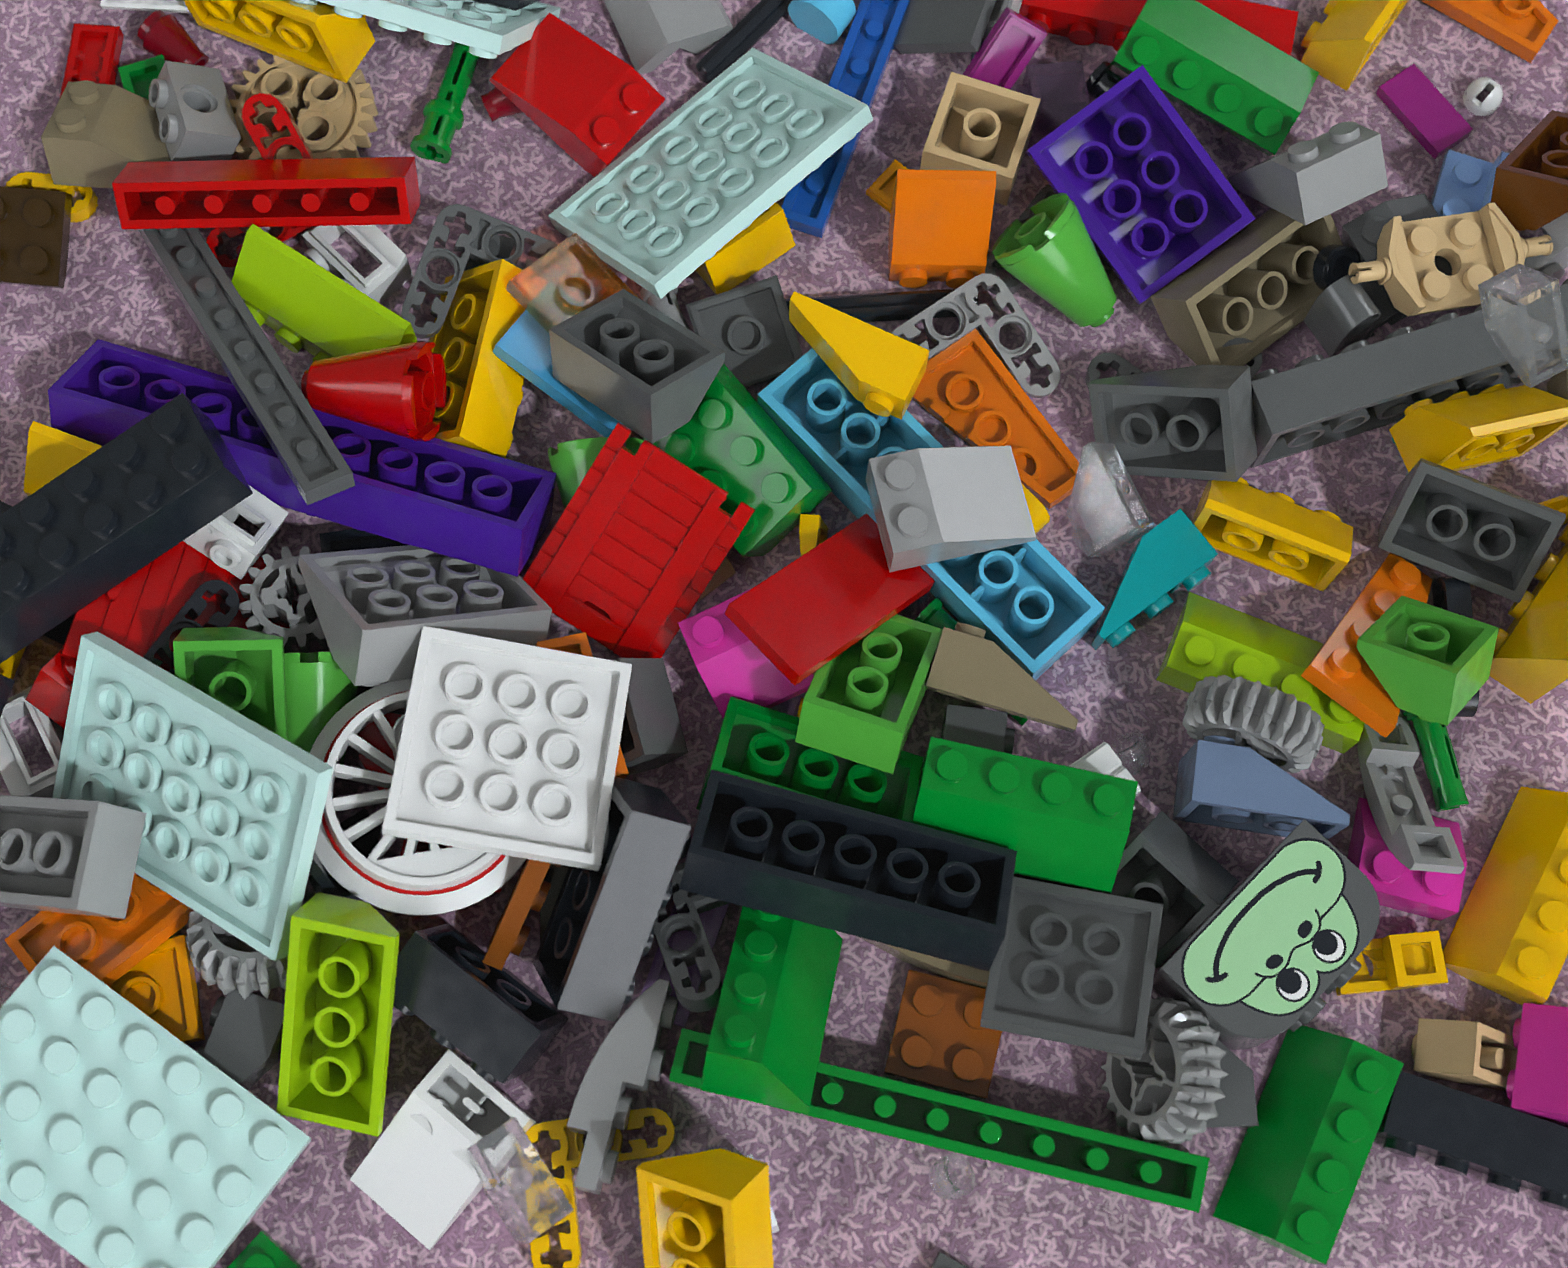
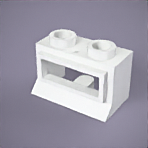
(381, 282)
(232, 546)
(12, 761)

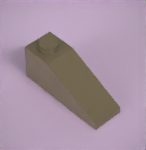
(985, 675)

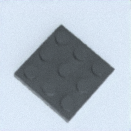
(1075, 968)

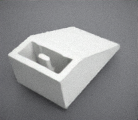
(422, 1159)

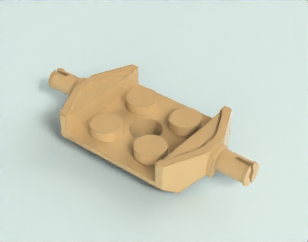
(1472, 242)

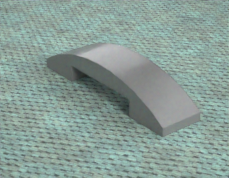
(1400, 803)

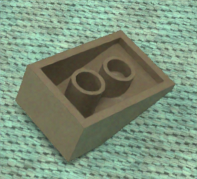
(98, 133)

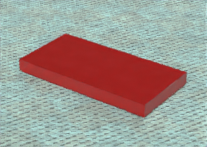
(826, 600)

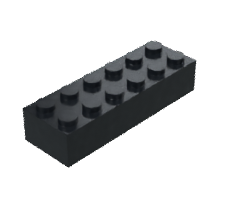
(111, 518)
(850, 871)

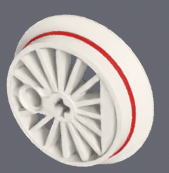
(405, 884)

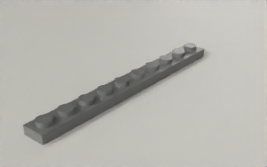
(251, 363)

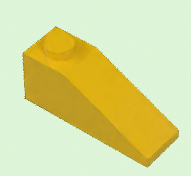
(867, 360)

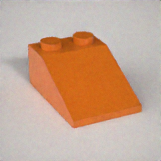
(940, 226)

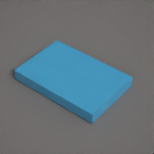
(528, 352)

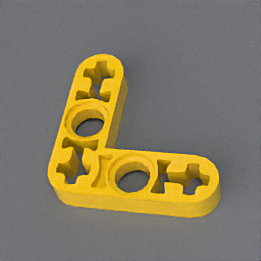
(570, 1156)

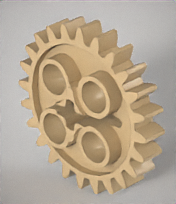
(339, 120)

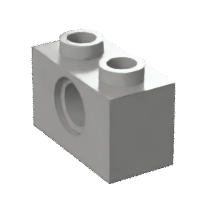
(194, 113)

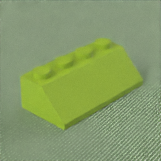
(311, 304)
(1227, 642)
(338, 1014)

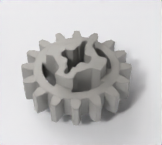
(276, 602)

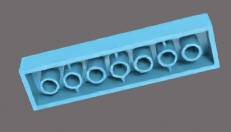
(1011, 592)

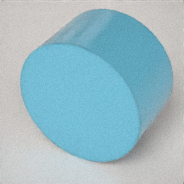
(822, 18)

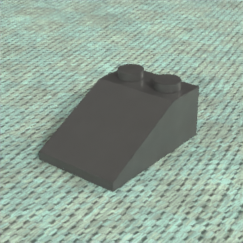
(1179, 421)

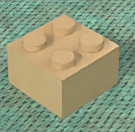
(981, 130)

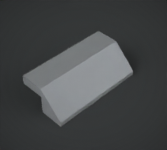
(660, 27)

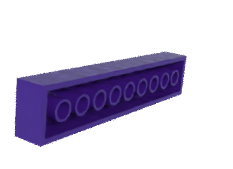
(403, 490)

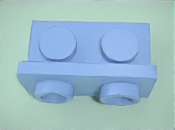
(1464, 183)

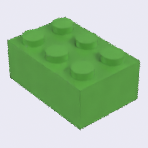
(870, 694)

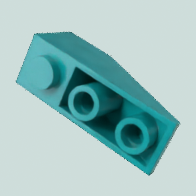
(1160, 563)

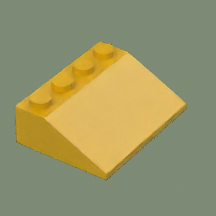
(1534, 648)

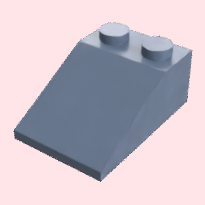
(1247, 792)

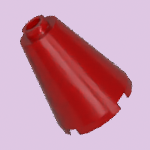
(382, 388)

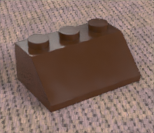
(1534, 177)

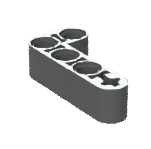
(1353, 311)

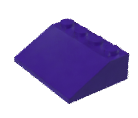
(1141, 184)

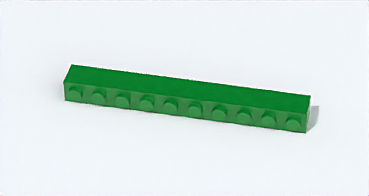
(986, 1131)

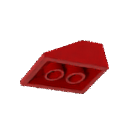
(577, 93)

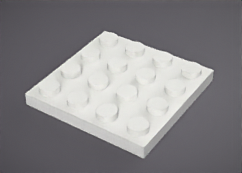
(508, 749)

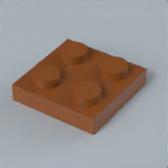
(941, 1036)

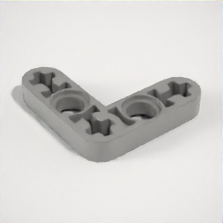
(973, 317)

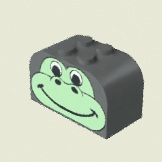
(1276, 943)

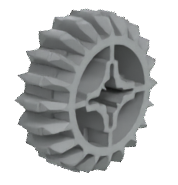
(1255, 718)
(231, 961)
(1176, 1080)

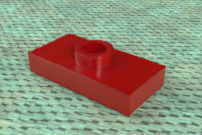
(93, 54)

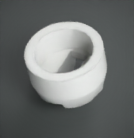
(1491, 102)

